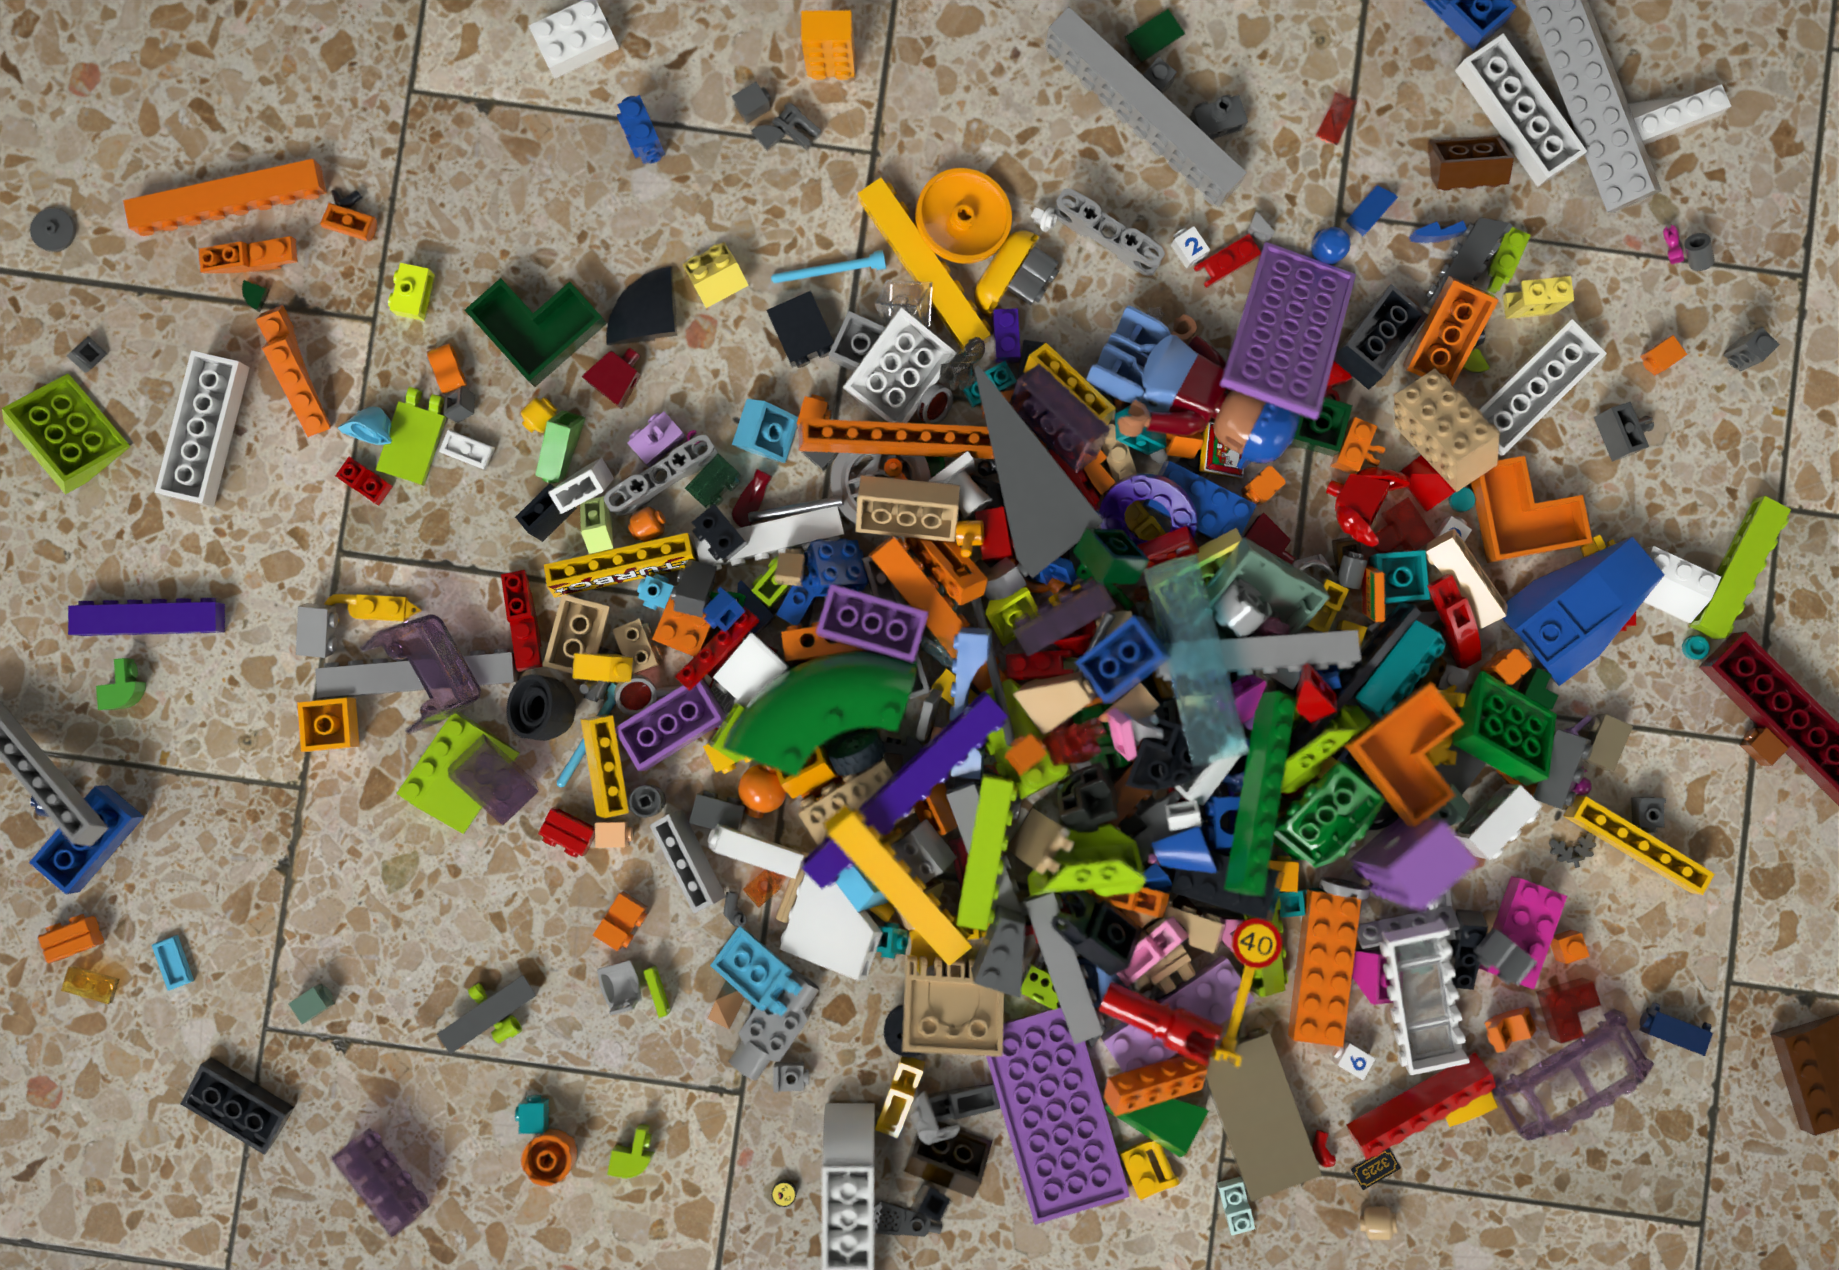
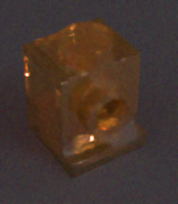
(759, 895)

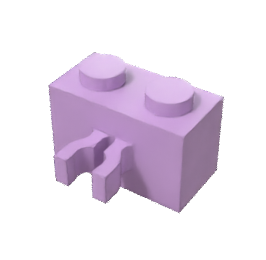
(656, 438)

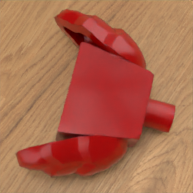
(1362, 498)

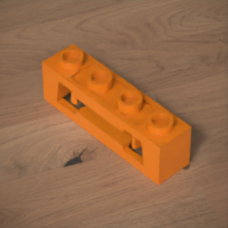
(947, 567)

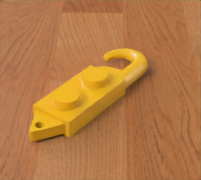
(375, 607)

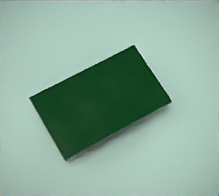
(1154, 35)

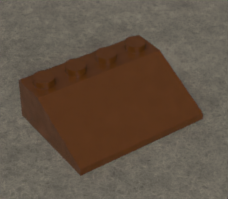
(1811, 1072)

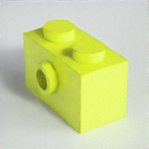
(411, 291)

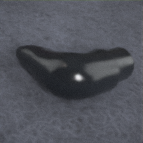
(347, 201)

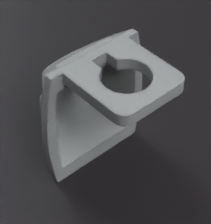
(620, 986)
(925, 1122)

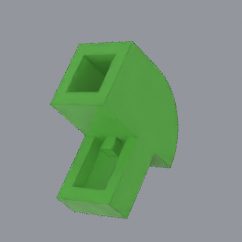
(125, 691)

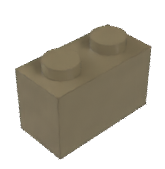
(1608, 740)

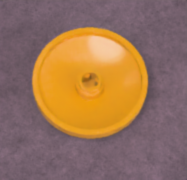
(963, 215)

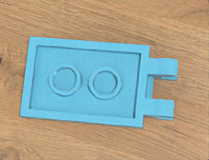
(755, 971)

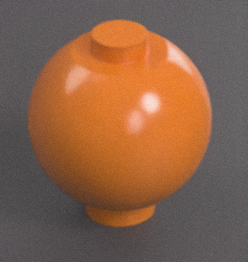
(760, 790)

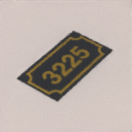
(1375, 1169)

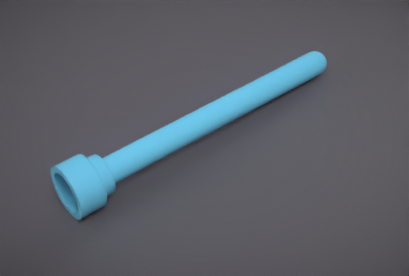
(874, 261)
(580, 751)

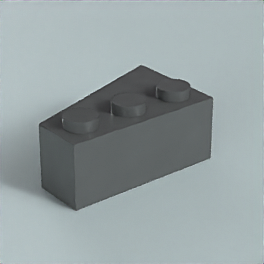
(1001, 954)

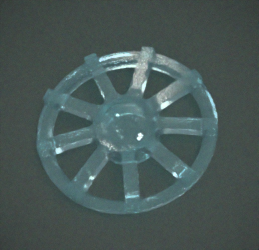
(937, 652)

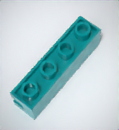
(1401, 669)

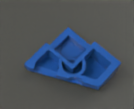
(1185, 852)

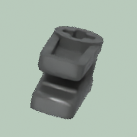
(790, 119)

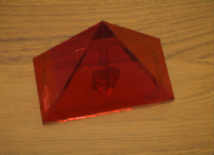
(1336, 118)

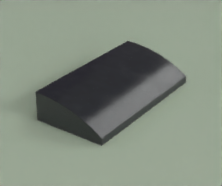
(236, 1105)

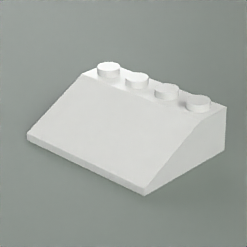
(898, 369)

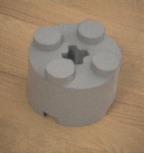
(1241, 608)

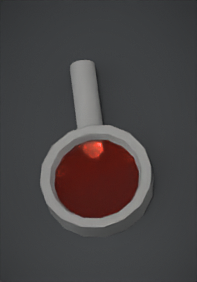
(935, 404)
(639, 694)

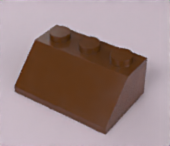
(1470, 162)

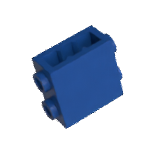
(639, 130)
(835, 564)

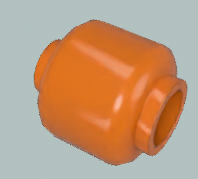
(647, 524)

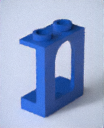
(1214, 810)

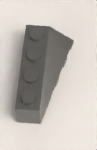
(1470, 255)

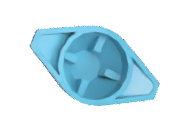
(369, 426)

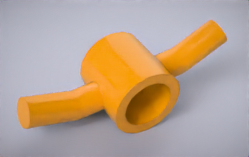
(969, 534)

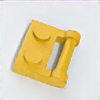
(1142, 1172)

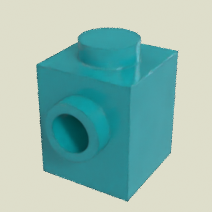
(533, 1115)

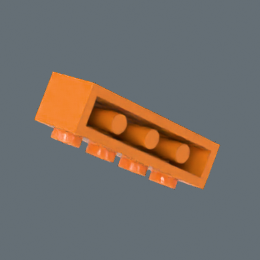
(1154, 1084)

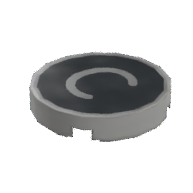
(1344, 887)

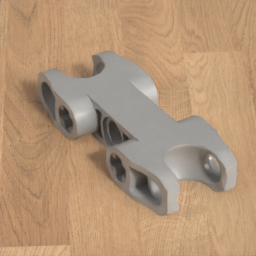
(1127, 243)
(647, 479)

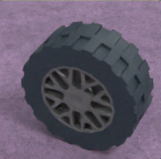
(856, 752)

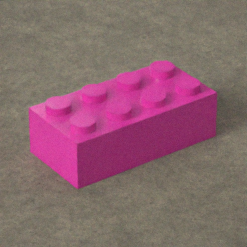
(1529, 920)

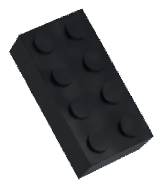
(1380, 337)
(1211, 889)

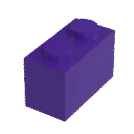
(1006, 335)

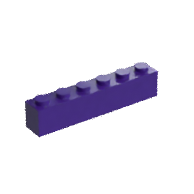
(146, 619)

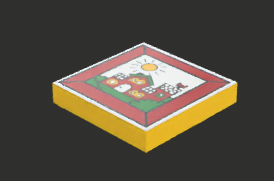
(1217, 457)

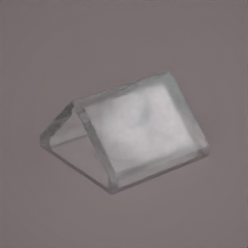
(910, 295)

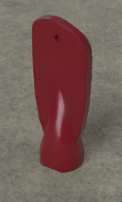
(750, 498)

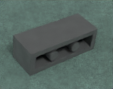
(1565, 770)

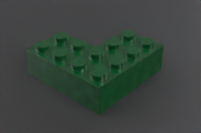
(536, 340)

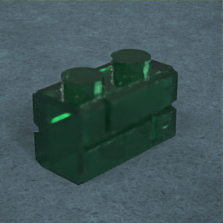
(713, 482)

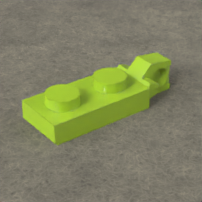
(1506, 258)

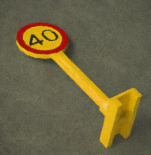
(1256, 946)

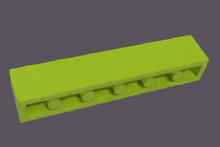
(1741, 566)
(985, 852)

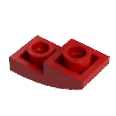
(364, 481)

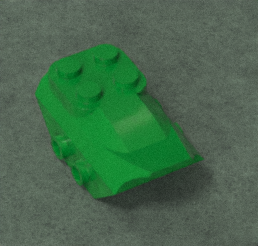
(1329, 816)

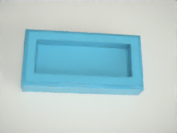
(172, 962)

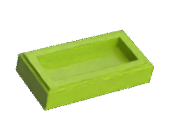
(657, 991)

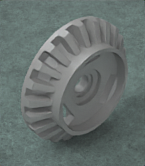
(846, 482)

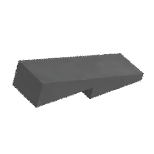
(486, 1014)

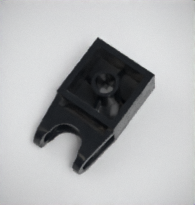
(1098, 931)

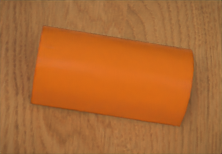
(349, 222)

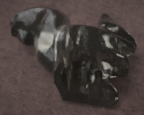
(960, 368)

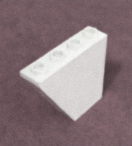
(831, 931)

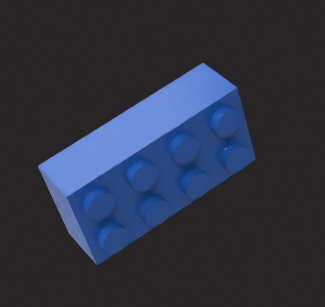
(1215, 506)
(74, 865)

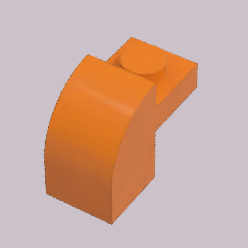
(1510, 1027)

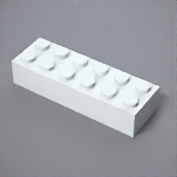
(1520, 110)
(1540, 383)
(202, 428)

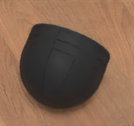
(540, 708)

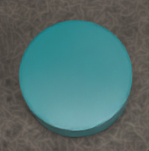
(1462, 500)
(1695, 647)

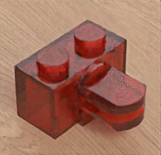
(1404, 528)
(1074, 744)

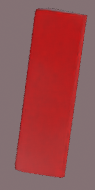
(1169, 547)

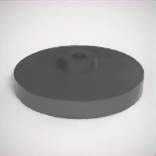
(52, 230)

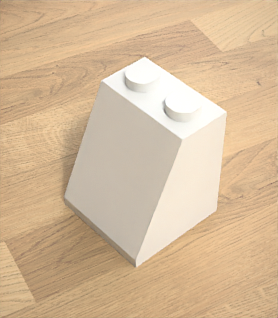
(749, 670)

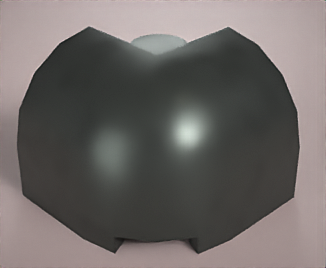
(1088, 799)

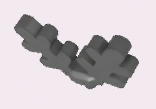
(1566, 855)

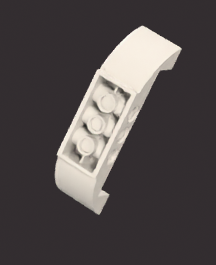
(848, 1186)

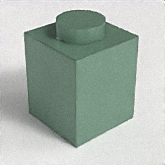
(312, 1003)

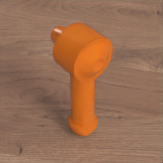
(893, 469)

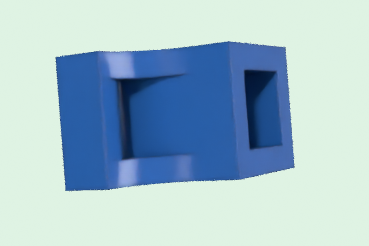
(797, 603)

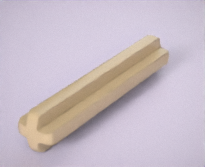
(790, 895)

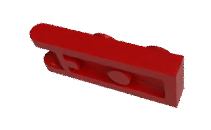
(1229, 259)
(1037, 665)

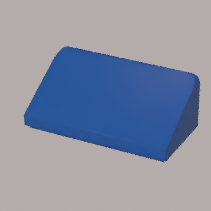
(1371, 209)
(1157, 879)

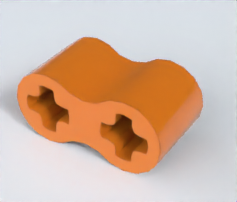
(446, 368)

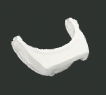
(1317, 561)

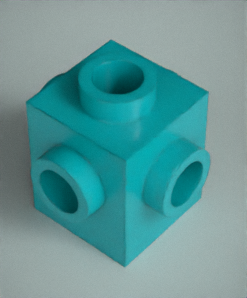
(892, 941)

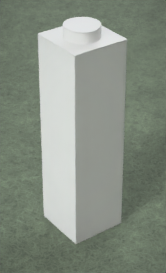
(755, 850)

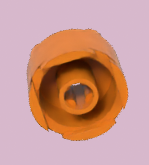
(537, 1163)

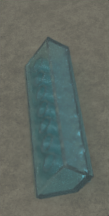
(1195, 660)

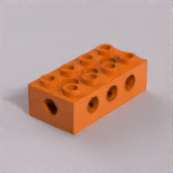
(794, 648)

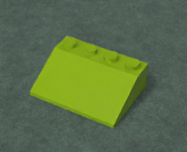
(65, 432)
(429, 783)

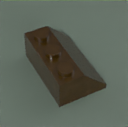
(952, 1162)

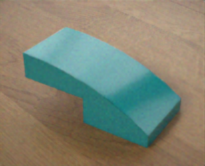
(1293, 903)

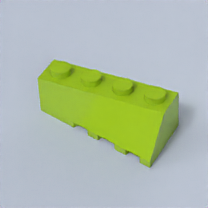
(1272, 978)

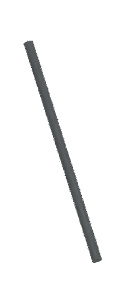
(992, 665)

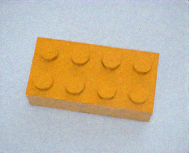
(828, 44)

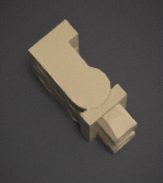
(1175, 961)

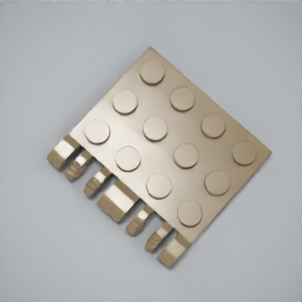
(950, 1011)

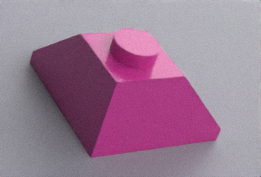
(1370, 975)

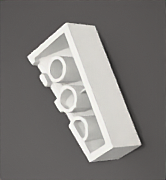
(1668, 116)

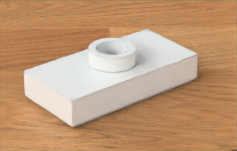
(466, 449)

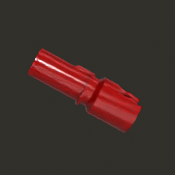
(1178, 1028)

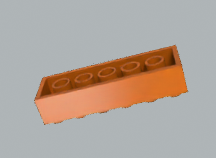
(1324, 968)

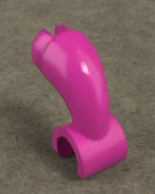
(1671, 237)

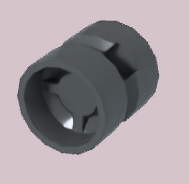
(647, 801)

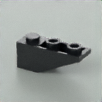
(1467, 938)

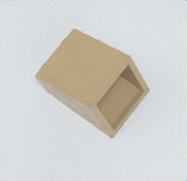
(1055, 698)

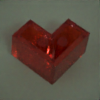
(1561, 1008)

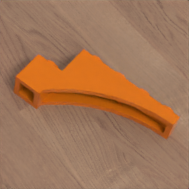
(290, 370)

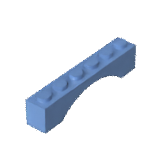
(972, 653)

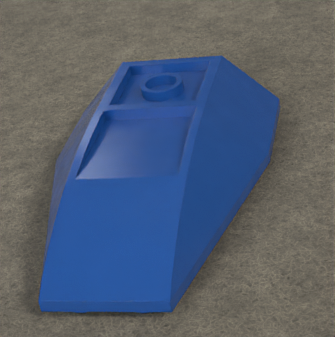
(1582, 606)

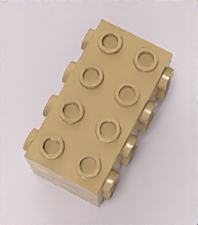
(1446, 429)
(851, 791)

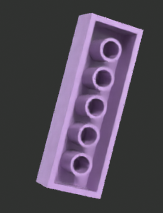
(1207, 994)

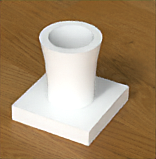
(971, 496)

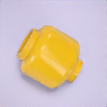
(537, 414)

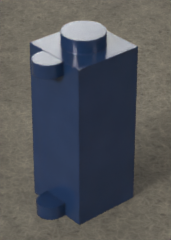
(1675, 1030)

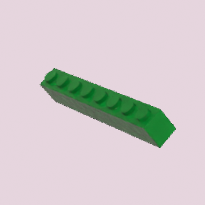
(1260, 794)

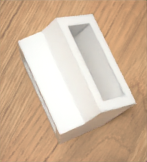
(1183, 815)

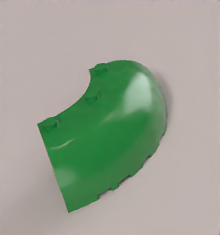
(818, 702)

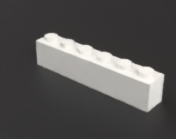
(779, 535)

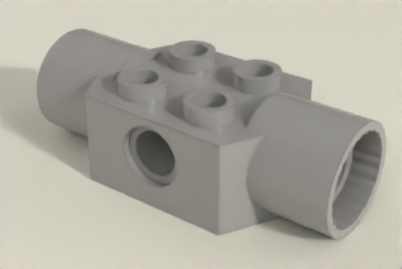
(768, 1034)

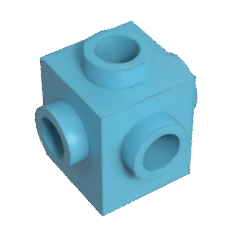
(647, 591)

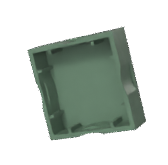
(1280, 583)

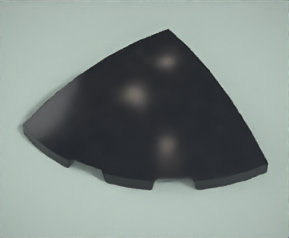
(644, 310)
(1164, 760)

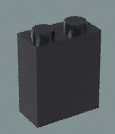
(801, 329)

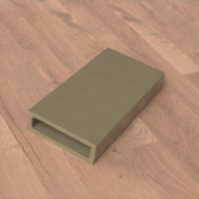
(1261, 1118)

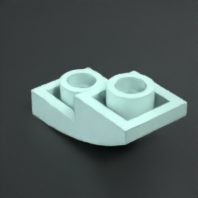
(1236, 1206)

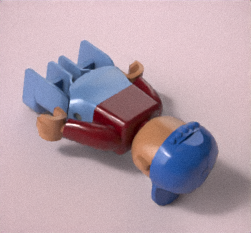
(1182, 389)

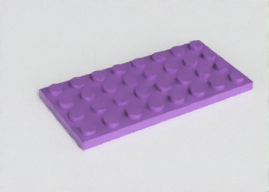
(1289, 330)
(1055, 1118)

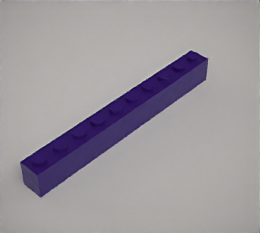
(911, 783)

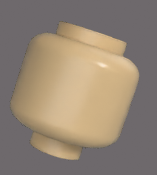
(1378, 1223)

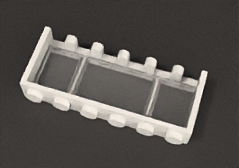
(1423, 997)

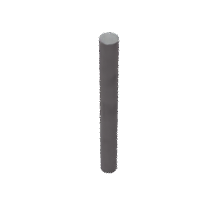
(796, 508)

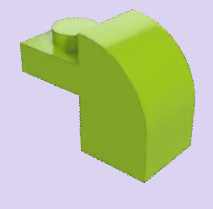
(628, 1161)

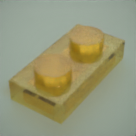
(90, 984)

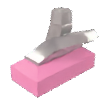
(1129, 731)

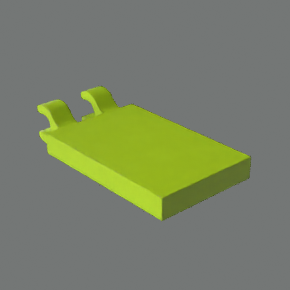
(414, 438)

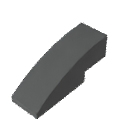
(963, 1102)

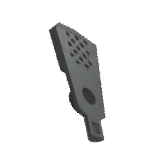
(904, 1222)

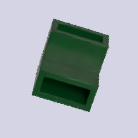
(1534, 686)

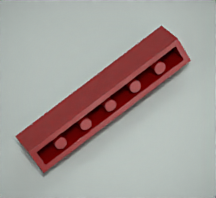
(1420, 1106)

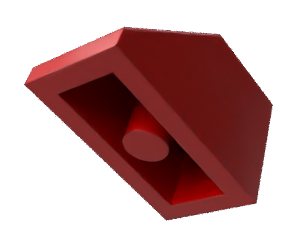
(1314, 695)

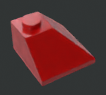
(1426, 483)

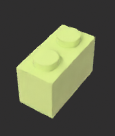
(596, 525)

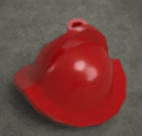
(1078, 640)

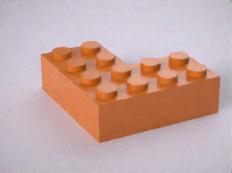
(1517, 525)
(1394, 753)

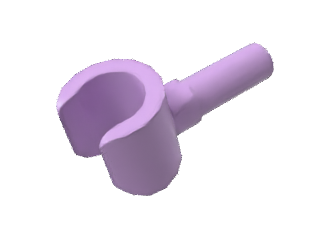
(1579, 726)

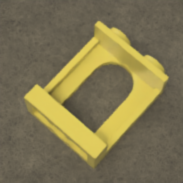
(1541, 296)

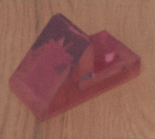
(1271, 627)

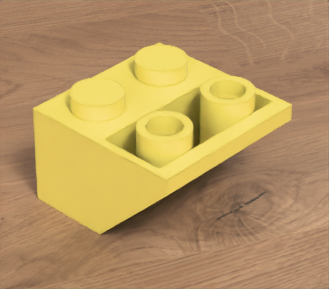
(715, 274)

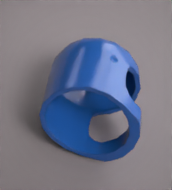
(1330, 245)

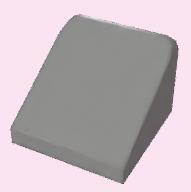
(1260, 228)

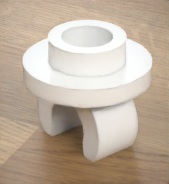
(1046, 219)

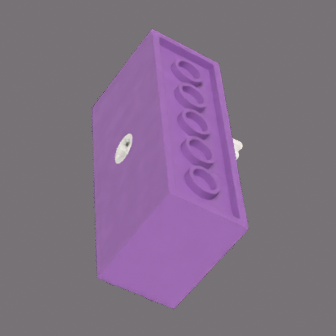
(1413, 863)

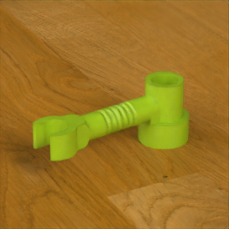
(503, 1029)

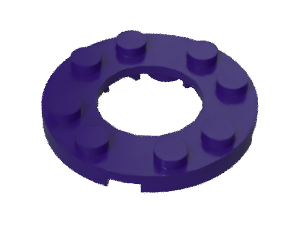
(1147, 487)

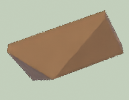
(726, 1006)

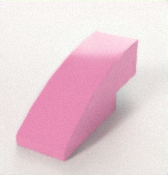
(1153, 949)

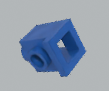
(722, 610)

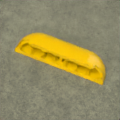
(1002, 270)

